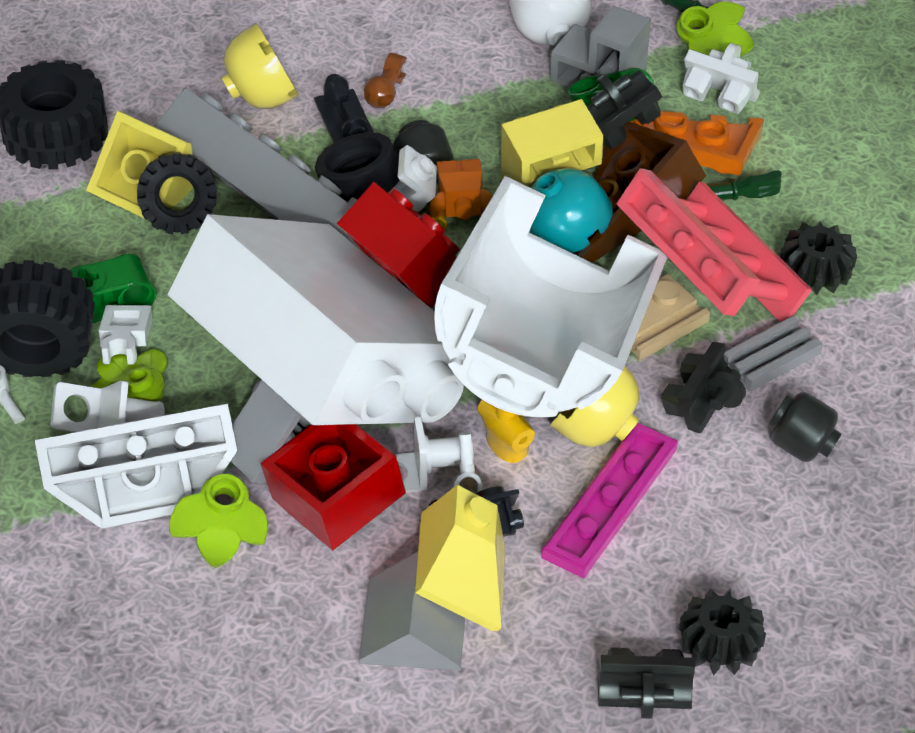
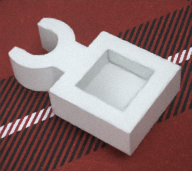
(124, 329)

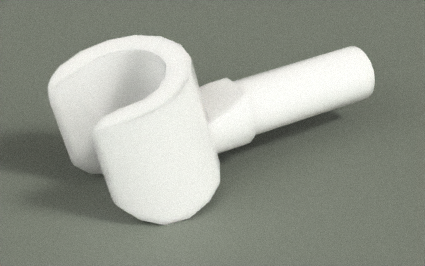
(6, 400)
(467, 464)

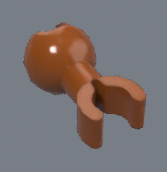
(380, 90)

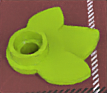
(718, 28)
(143, 376)
(219, 526)

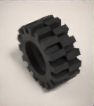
(164, 217)

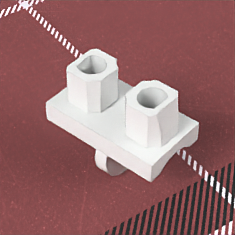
(723, 72)

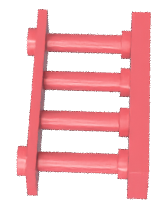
(713, 247)

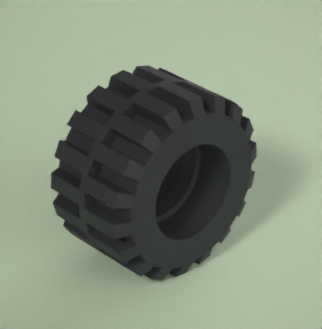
(52, 114)
(43, 319)

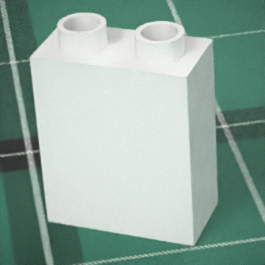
(317, 321)

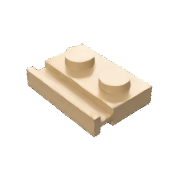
(668, 317)

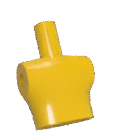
(506, 432)

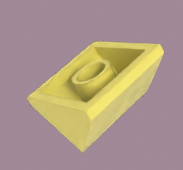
(124, 157)

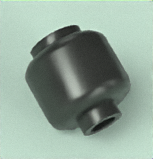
(426, 139)
(805, 427)

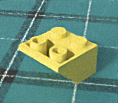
(550, 141)

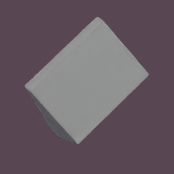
(406, 627)

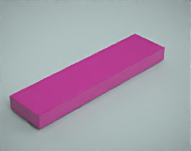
(609, 500)

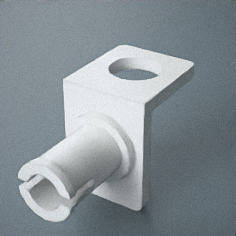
(105, 407)
(427, 455)

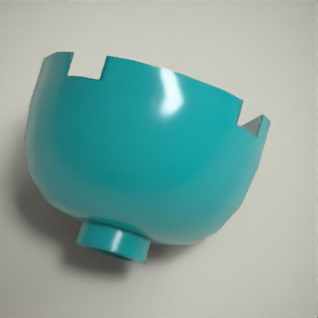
(571, 209)

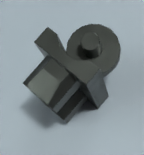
(622, 102)
(707, 388)
(646, 680)

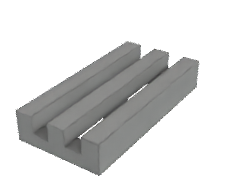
(767, 347)

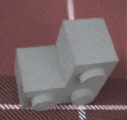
(612, 46)
(262, 429)

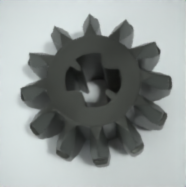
(820, 256)
(722, 631)

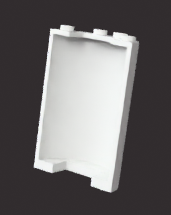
(535, 321)

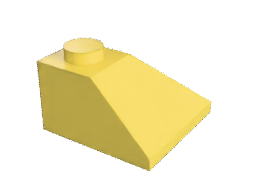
(463, 557)

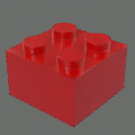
(401, 241)
(333, 480)

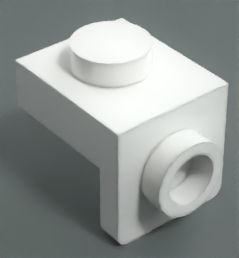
(416, 177)

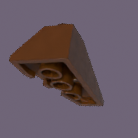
(645, 149)

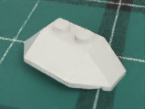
(137, 466)

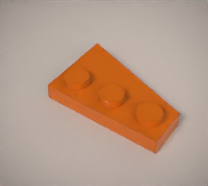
(713, 141)

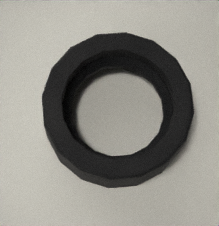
(359, 150)

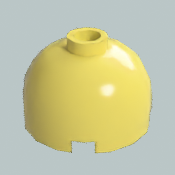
(256, 71)
(604, 418)

